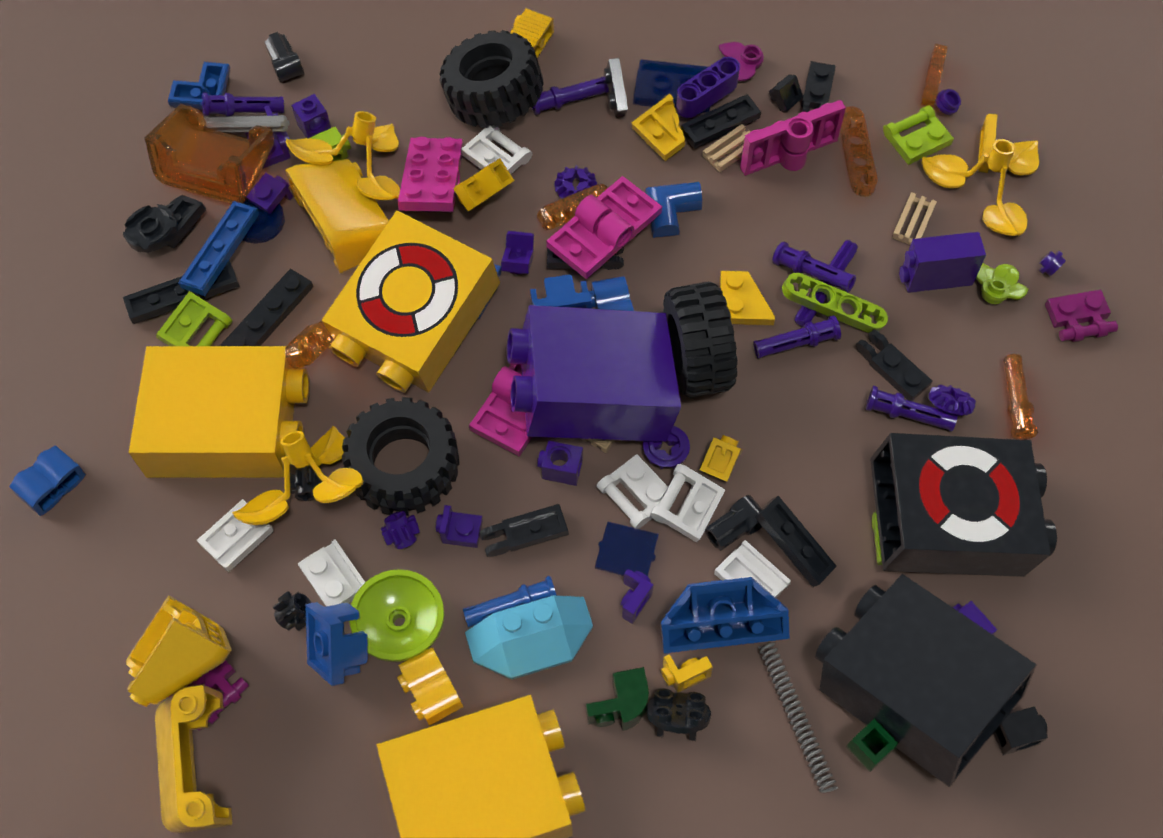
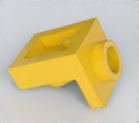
(721, 457)
(691, 672)

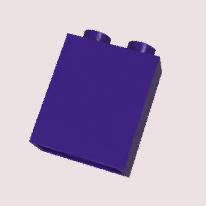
(594, 374)

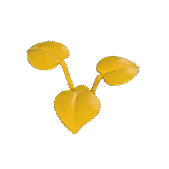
(364, 133)
(1018, 157)
(326, 451)

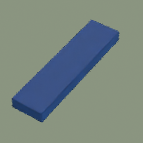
(218, 248)

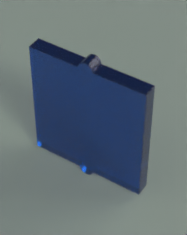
(626, 549)

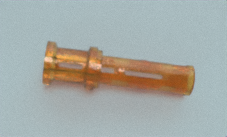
(1020, 407)

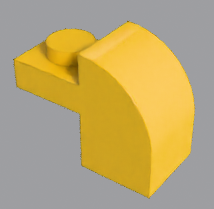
(483, 184)

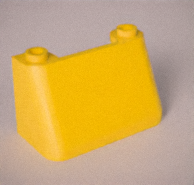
(338, 209)
(174, 652)
(181, 804)

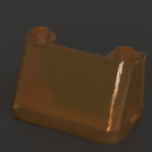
(204, 159)

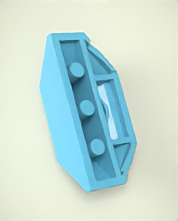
(531, 636)

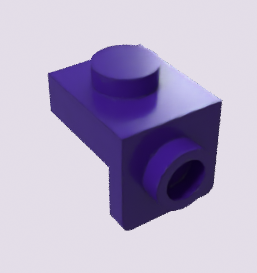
(269, 192)
(518, 252)

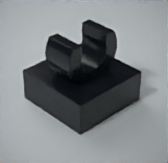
(786, 93)

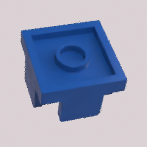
(561, 293)
(328, 648)

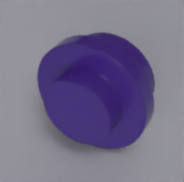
(948, 101)
(1052, 262)

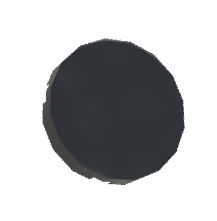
(150, 228)

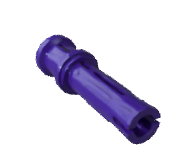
(557, 97)
(229, 105)
(803, 263)
(809, 334)
(895, 409)

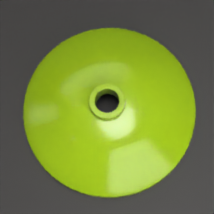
(396, 596)

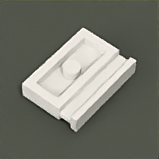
(233, 540)
(750, 563)
(332, 574)

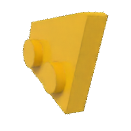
(661, 128)
(745, 299)

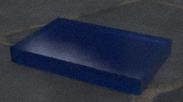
(660, 79)

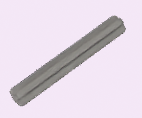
(244, 123)

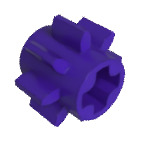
(400, 530)

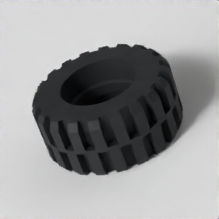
(491, 78)
(701, 339)
(394, 422)

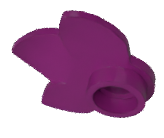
(749, 57)

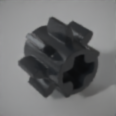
(303, 483)
(291, 610)

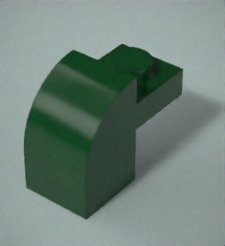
(629, 703)
(872, 745)

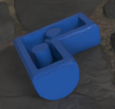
(212, 81)
(673, 199)

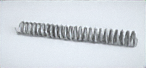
(793, 718)

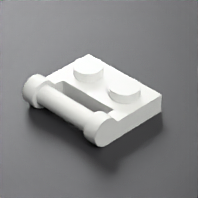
(483, 152)
(641, 483)
(697, 506)

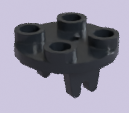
(678, 712)

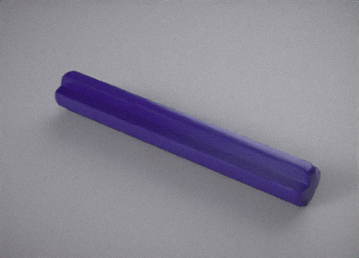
(840, 261)

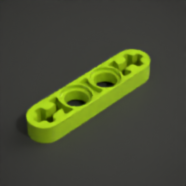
(835, 299)

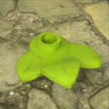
(1000, 283)

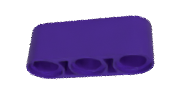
(707, 87)

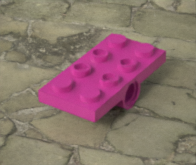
(792, 139)
(431, 174)
(603, 226)
(495, 418)

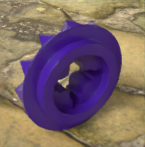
(564, 181)
(952, 400)
(678, 453)

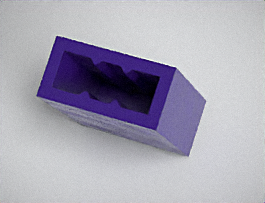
(942, 262)

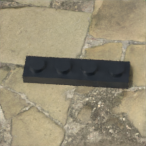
(168, 295)
(270, 311)

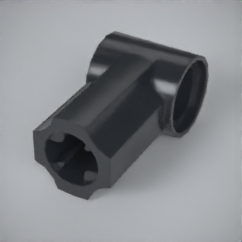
(285, 62)
(735, 523)

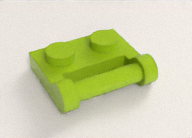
(922, 141)
(188, 319)

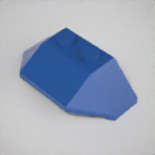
(724, 615)

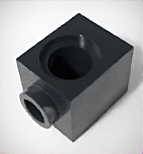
(1021, 731)

